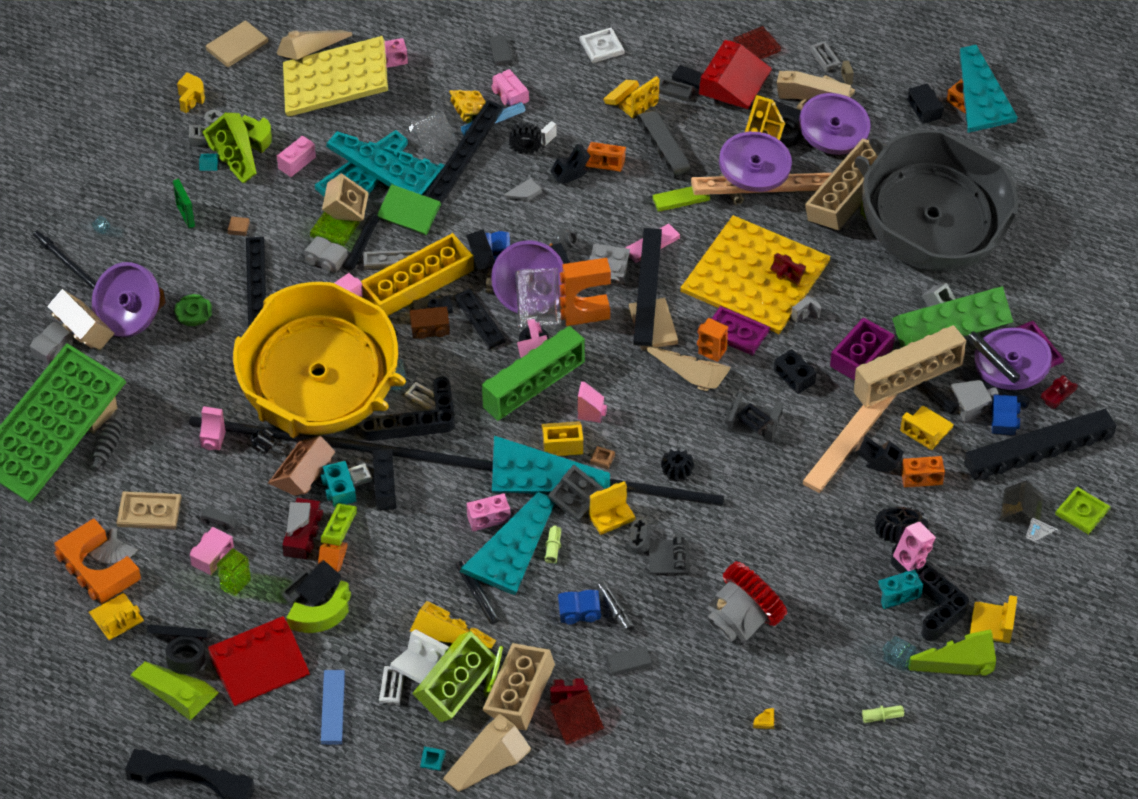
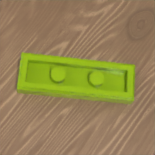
(677, 198)
(338, 524)

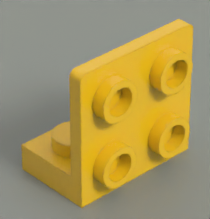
(641, 98)
(925, 427)
(610, 508)
(995, 617)

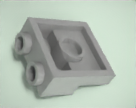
(617, 260)

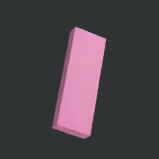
(669, 236)

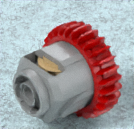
(744, 604)

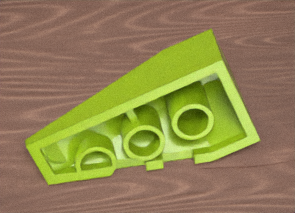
(967, 657)
(180, 691)

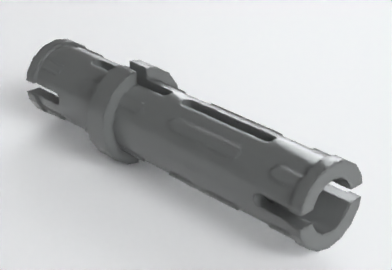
(619, 613)

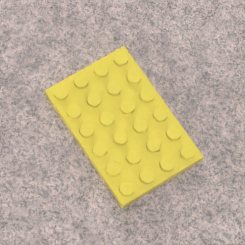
(335, 76)

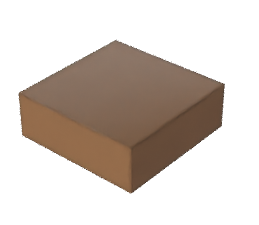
(238, 226)
(602, 457)

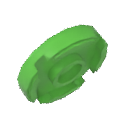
(193, 310)

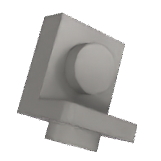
(804, 308)

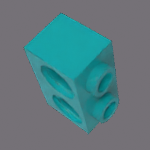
(339, 483)

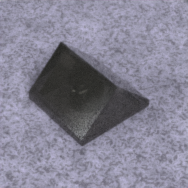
(1021, 504)

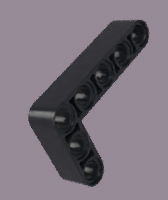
(415, 419)
(947, 602)

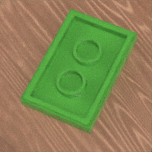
(409, 209)

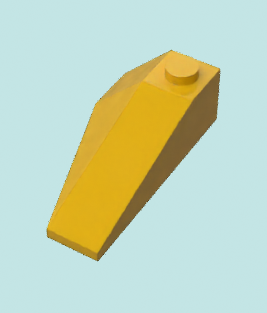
(438, 625)

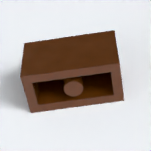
(429, 322)

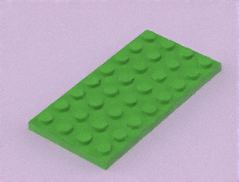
(53, 419)

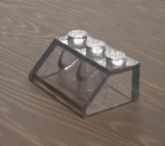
(538, 296)

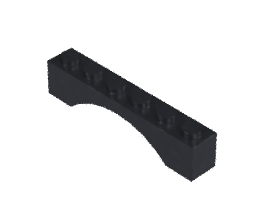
(150, 767)

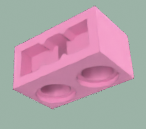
(395, 52)
(488, 512)
(914, 546)

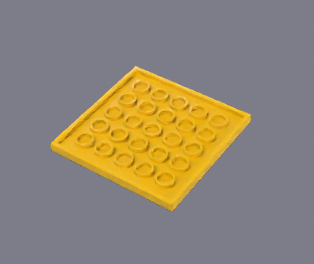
(739, 275)

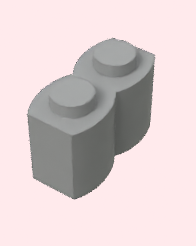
(326, 254)
(50, 342)

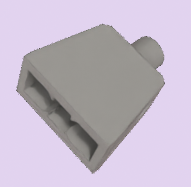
(972, 399)

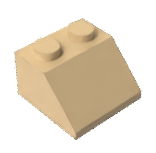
(345, 199)

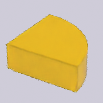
(765, 719)

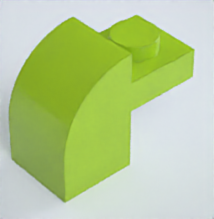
(258, 133)

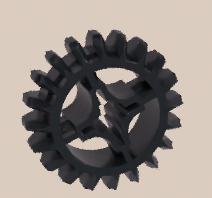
(892, 522)

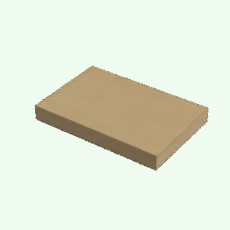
(236, 43)
(664, 331)
(149, 510)

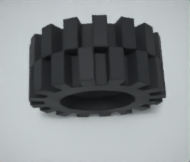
(527, 131)

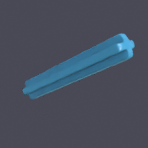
(506, 113)

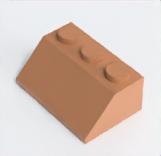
(303, 466)

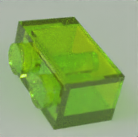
(233, 572)

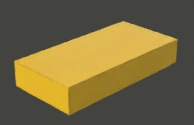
(621, 92)

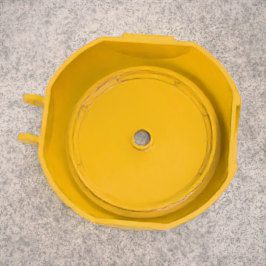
(313, 329)

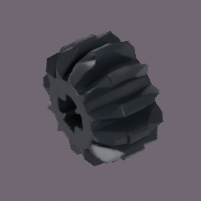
(677, 464)

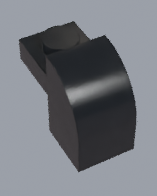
(571, 168)
(879, 458)

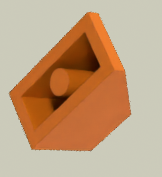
(333, 554)

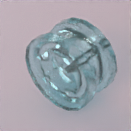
(101, 225)

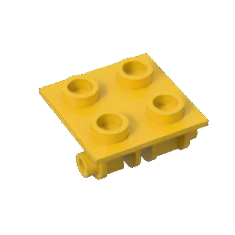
(467, 103)
(116, 616)

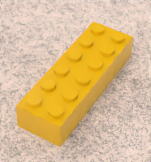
(418, 274)

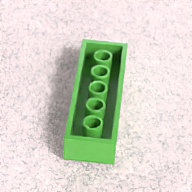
(968, 314)
(533, 373)

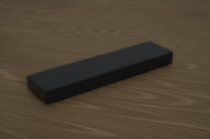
(479, 318)

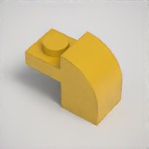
(191, 91)

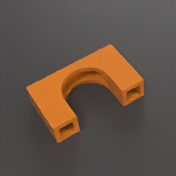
(576, 278)
(100, 583)

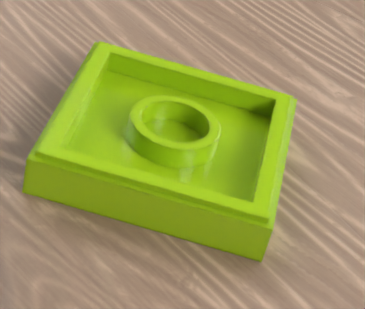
(1082, 510)

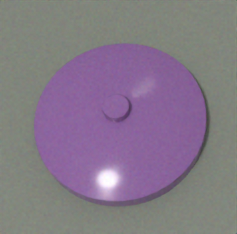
(834, 123)
(755, 161)
(520, 256)
(126, 298)
(1023, 351)

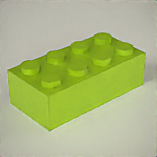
(455, 676)

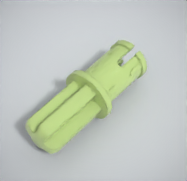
(553, 544)
(881, 713)

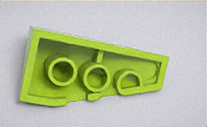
(231, 141)

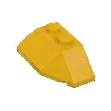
(765, 118)

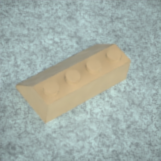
(520, 684)

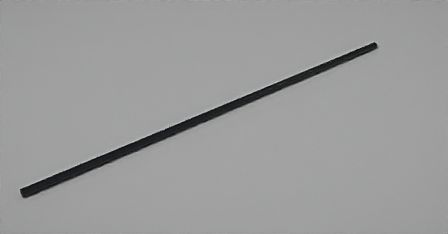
(456, 460)

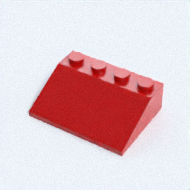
(734, 75)
(258, 661)

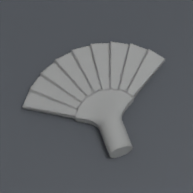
(112, 550)

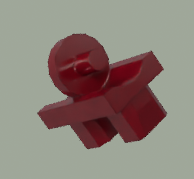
(787, 268)
(1058, 392)
(560, 692)

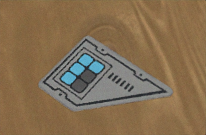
(1039, 530)

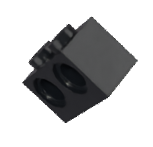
(795, 371)

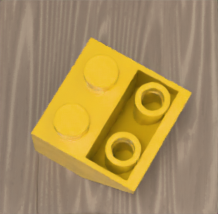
(563, 438)

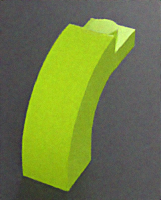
(323, 617)

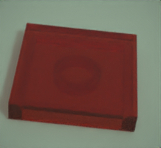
(758, 42)
(577, 717)

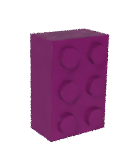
(861, 346)

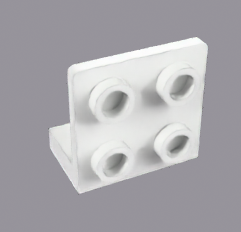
(420, 656)

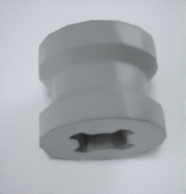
(211, 116)

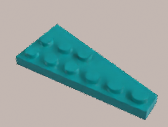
(983, 96)
(386, 163)
(360, 177)
(531, 470)
(509, 551)

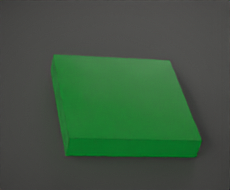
(183, 203)

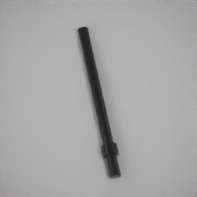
(49, 245)

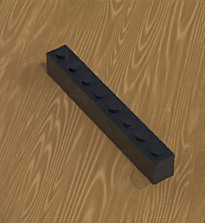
(1040, 444)

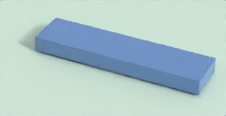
(332, 707)

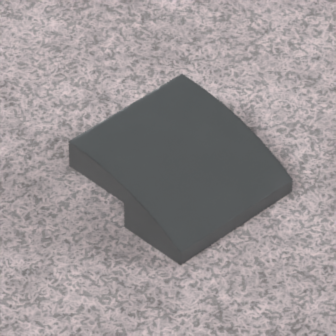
(574, 492)

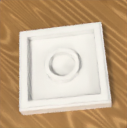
(601, 45)

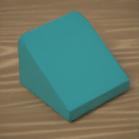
(208, 162)
(432, 758)

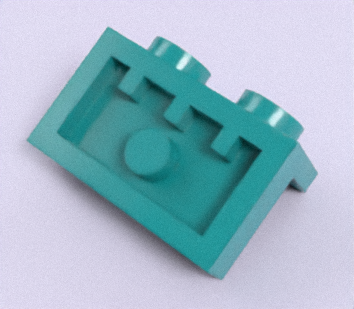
(900, 589)

